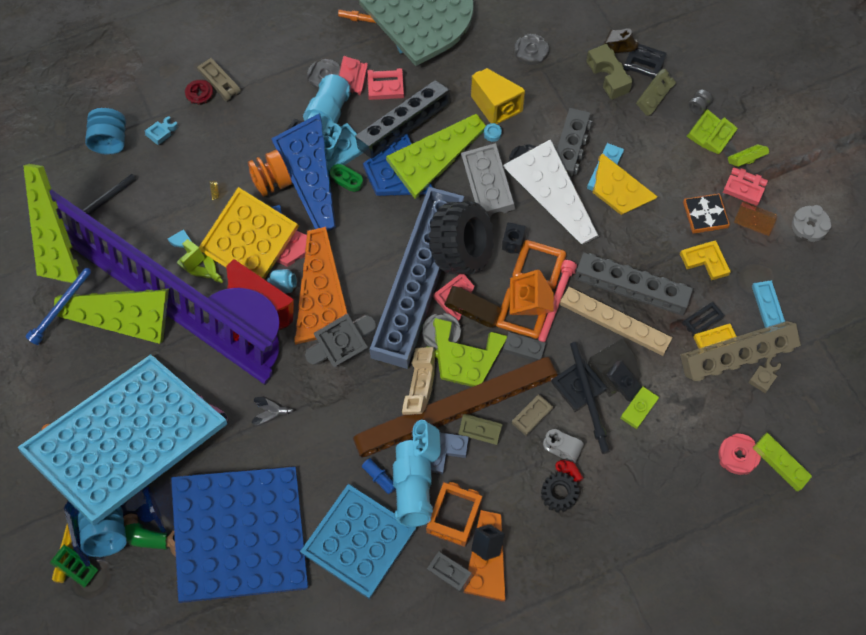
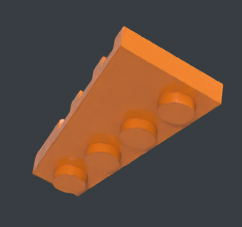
(488, 574)

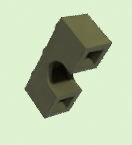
(604, 60)

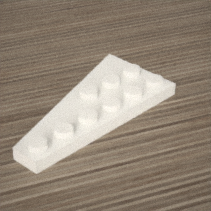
(548, 182)

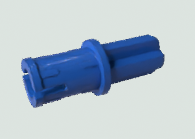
(378, 476)

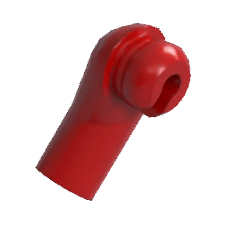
(569, 468)

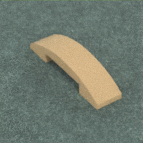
(421, 382)

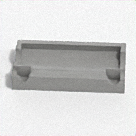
(488, 179)

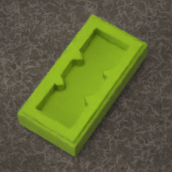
(748, 155)
(639, 407)

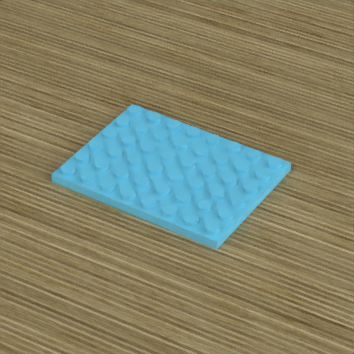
(122, 438)

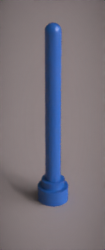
(36, 335)

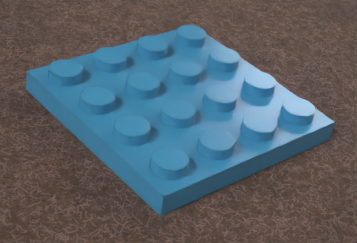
(358, 541)

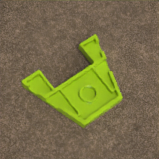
(461, 362)

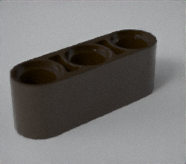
(472, 307)

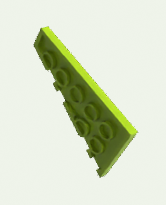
(430, 157)
(48, 232)
(124, 312)

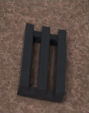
(691, 328)

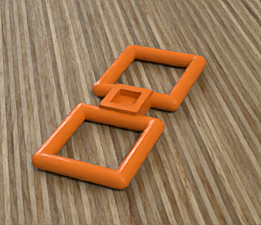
(517, 271)

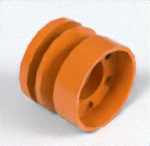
(269, 173)

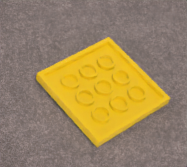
(249, 234)

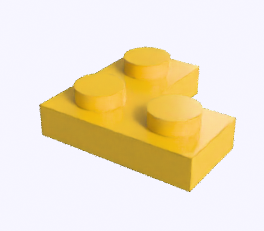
(708, 255)

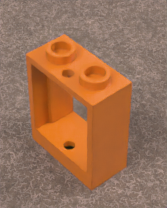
(446, 532)

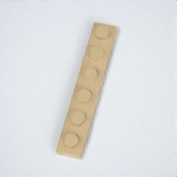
(615, 321)

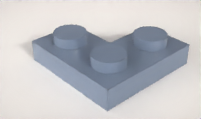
(451, 446)

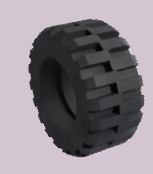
(461, 237)

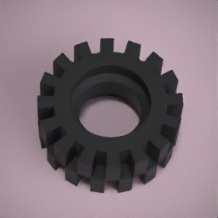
(562, 480)

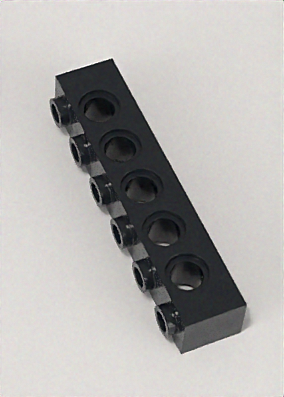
(403, 119)

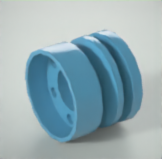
(105, 131)
(105, 537)

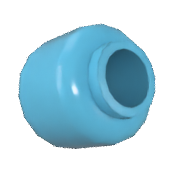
(283, 280)

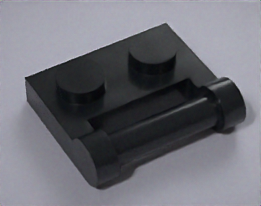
(646, 56)

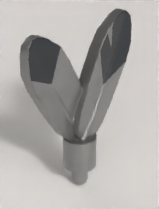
(272, 411)

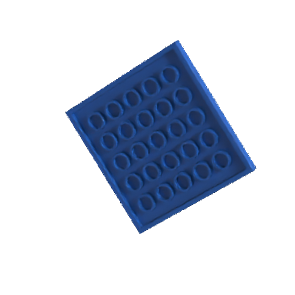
(238, 534)

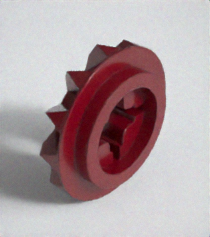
(193, 88)

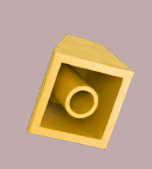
(496, 96)

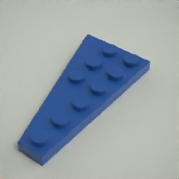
(307, 165)

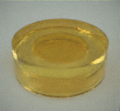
(214, 189)

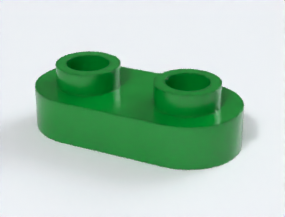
(347, 178)

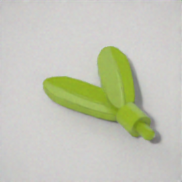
(209, 270)

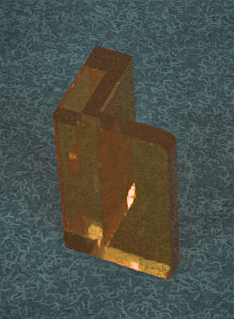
(755, 218)

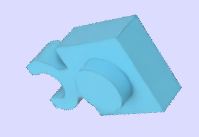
(160, 132)

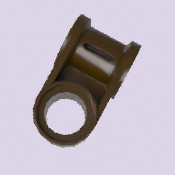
(621, 40)

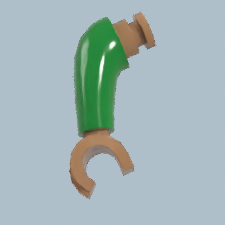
(140, 537)

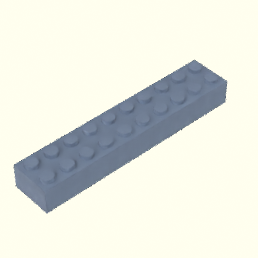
(411, 290)

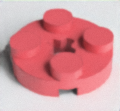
(730, 461)

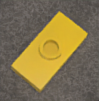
(714, 335)

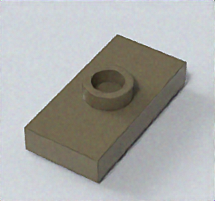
(532, 415)

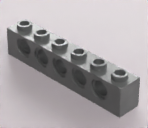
(640, 291)

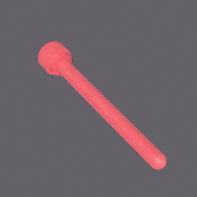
(568, 268)

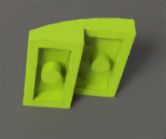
(712, 132)

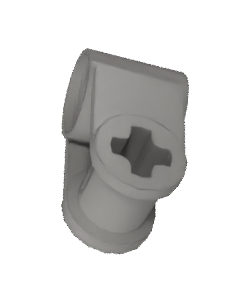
(565, 446)

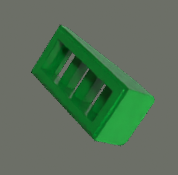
(69, 572)

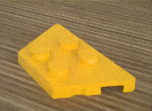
(619, 188)

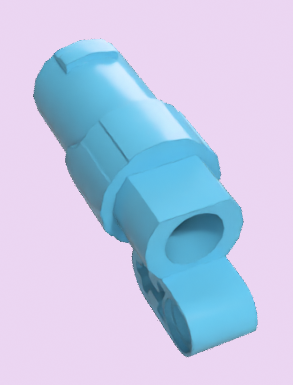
(328, 102)
(413, 474)

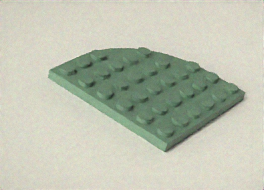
(421, 26)

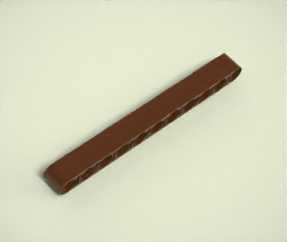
(456, 406)

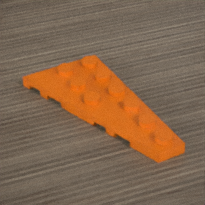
(320, 292)

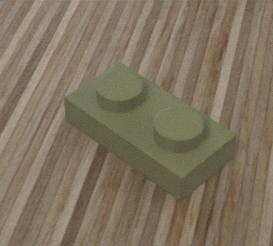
(480, 429)

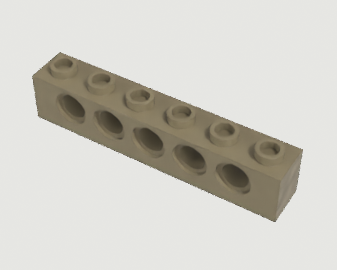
(787, 341)

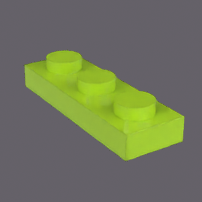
(782, 462)

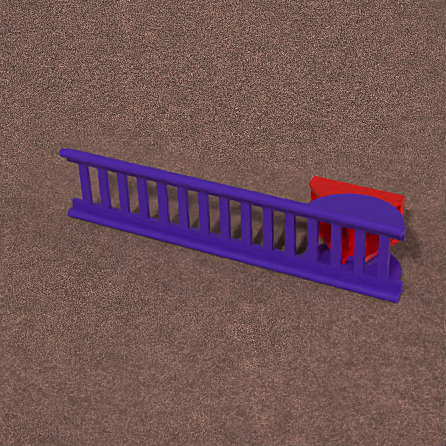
(241, 318)

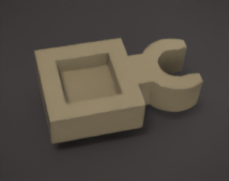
(764, 376)

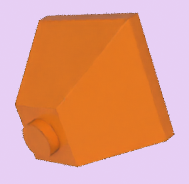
(530, 294)

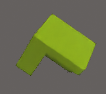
(191, 258)

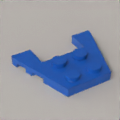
(382, 176)

